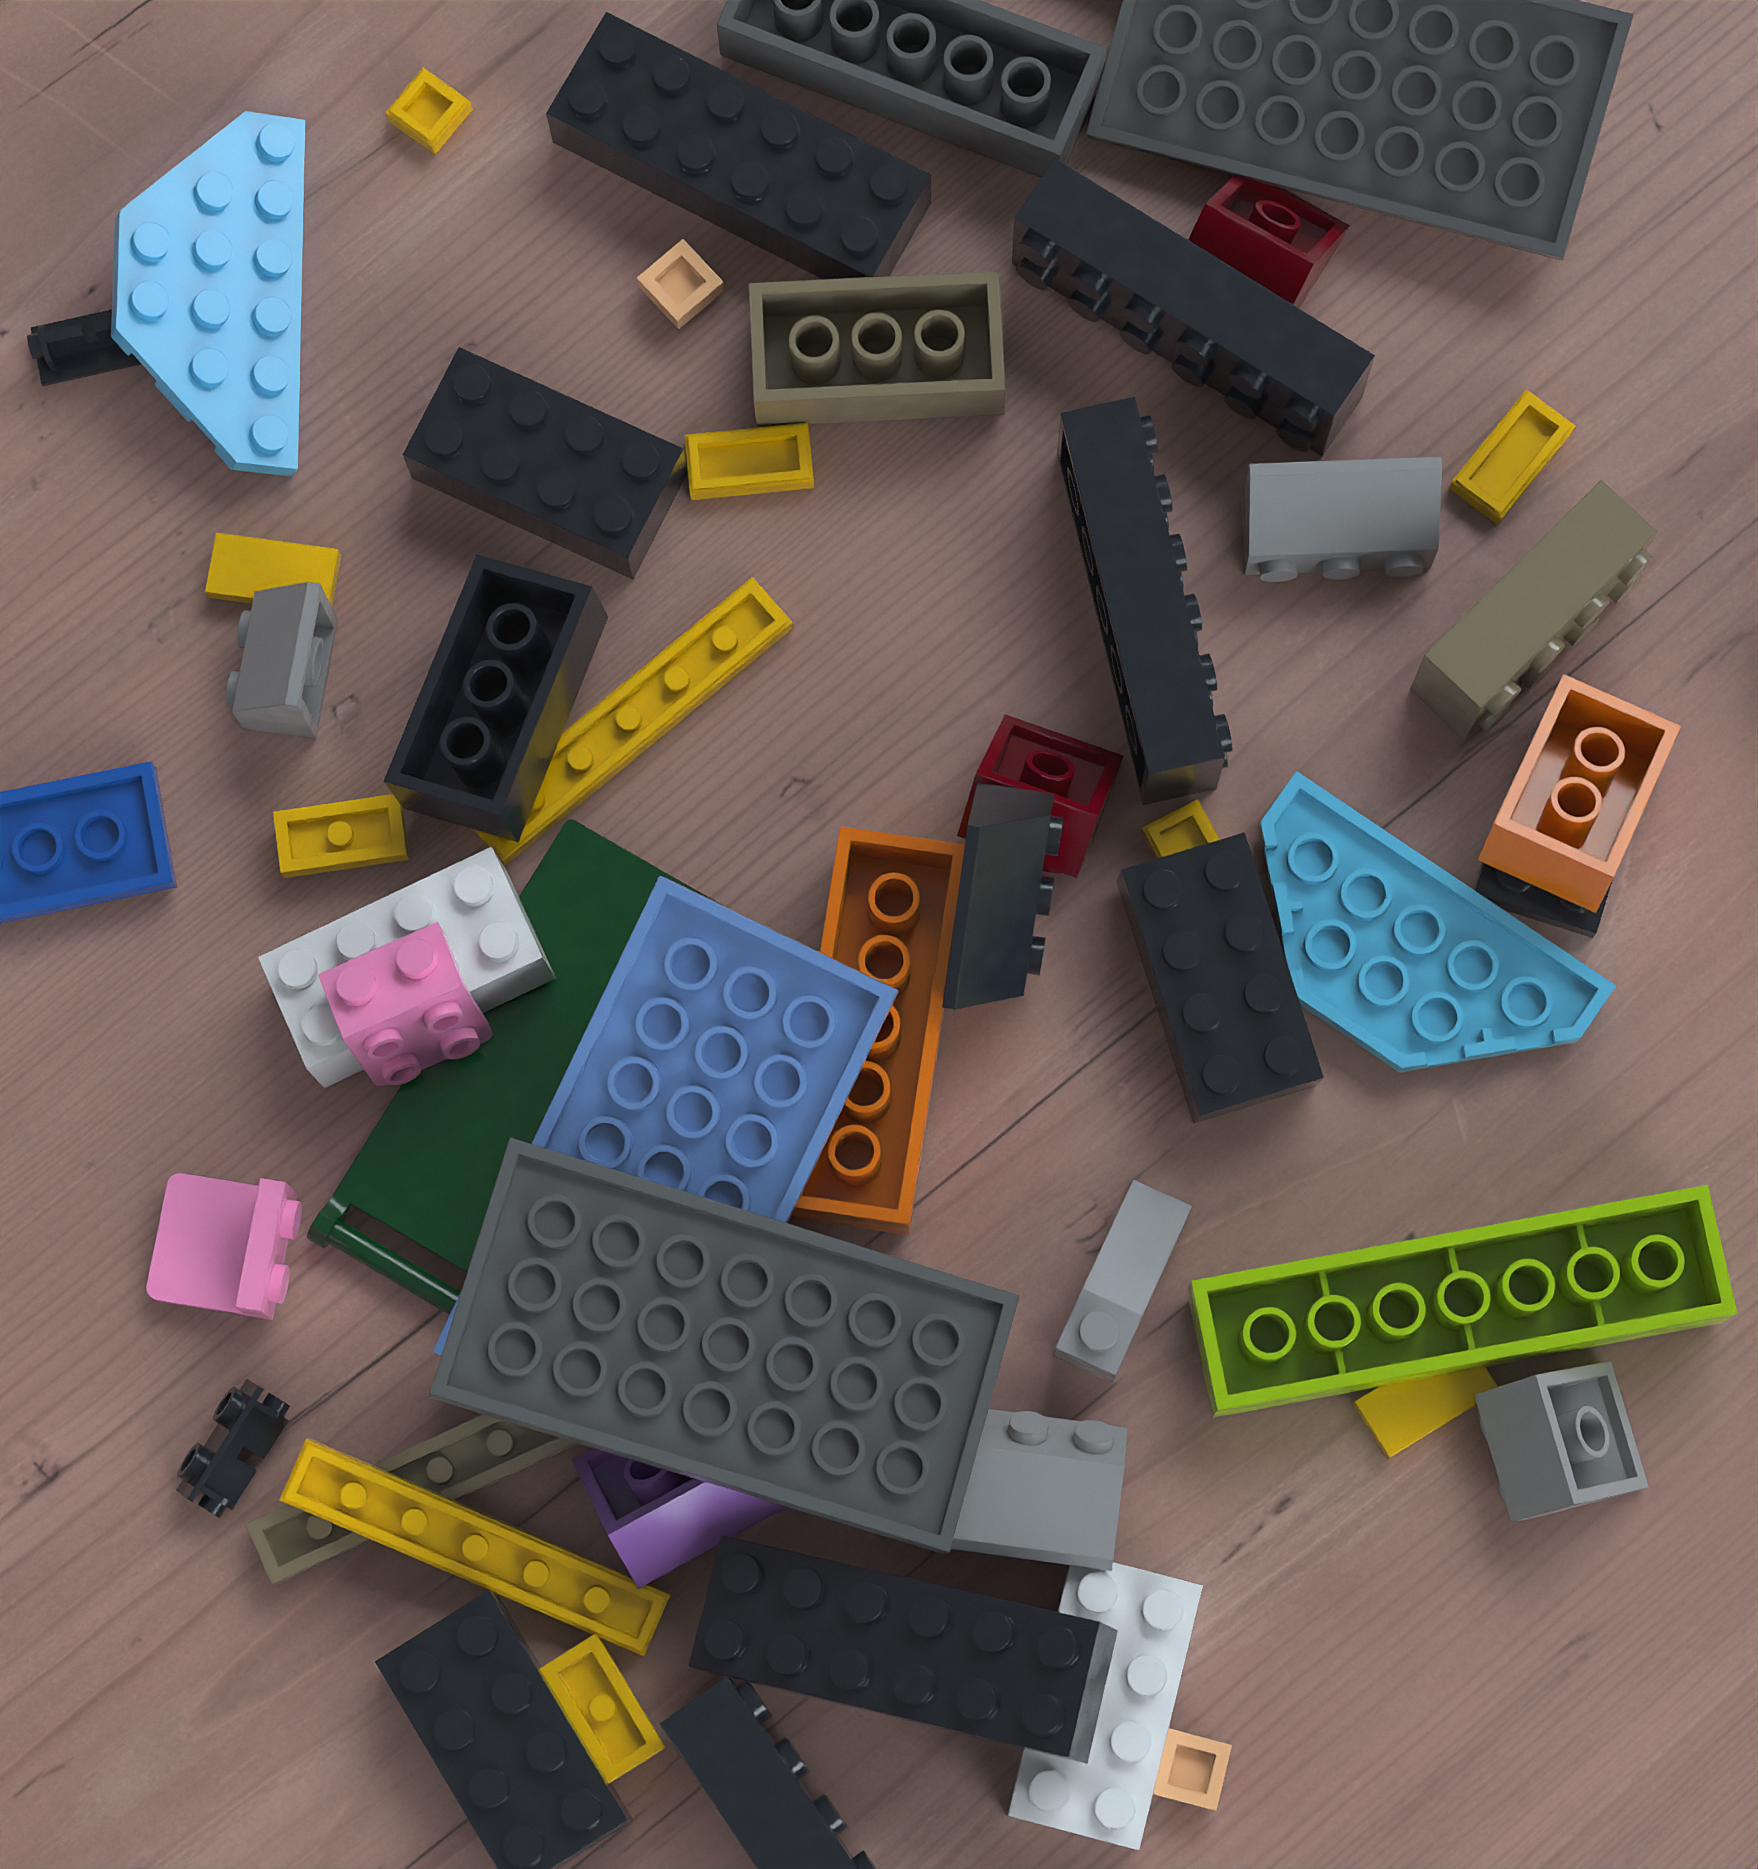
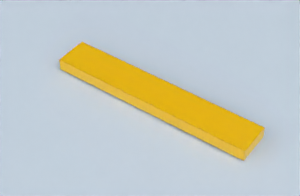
(650, 707)
(474, 1546)

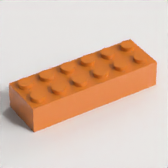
(894, 922)

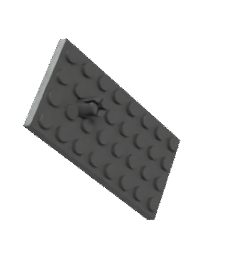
(1388, 106)
(725, 1346)

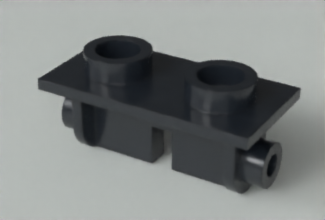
(77, 348)
(215, 1465)

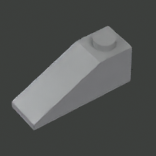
(1122, 1281)

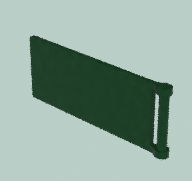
(447, 1130)

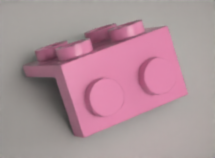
(405, 1007)
(224, 1245)

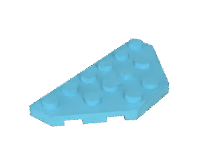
(216, 289)
(1406, 949)

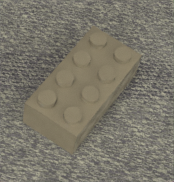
(877, 348)
(1532, 610)

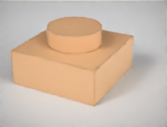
(680, 284)
(1192, 1769)

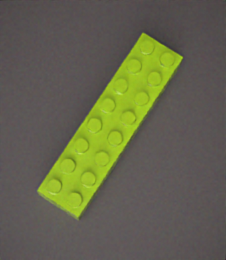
(1460, 1301)

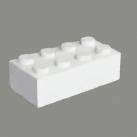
(482, 925)
(1115, 1788)

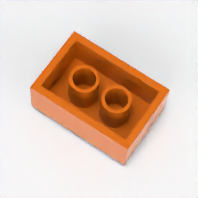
(1579, 793)

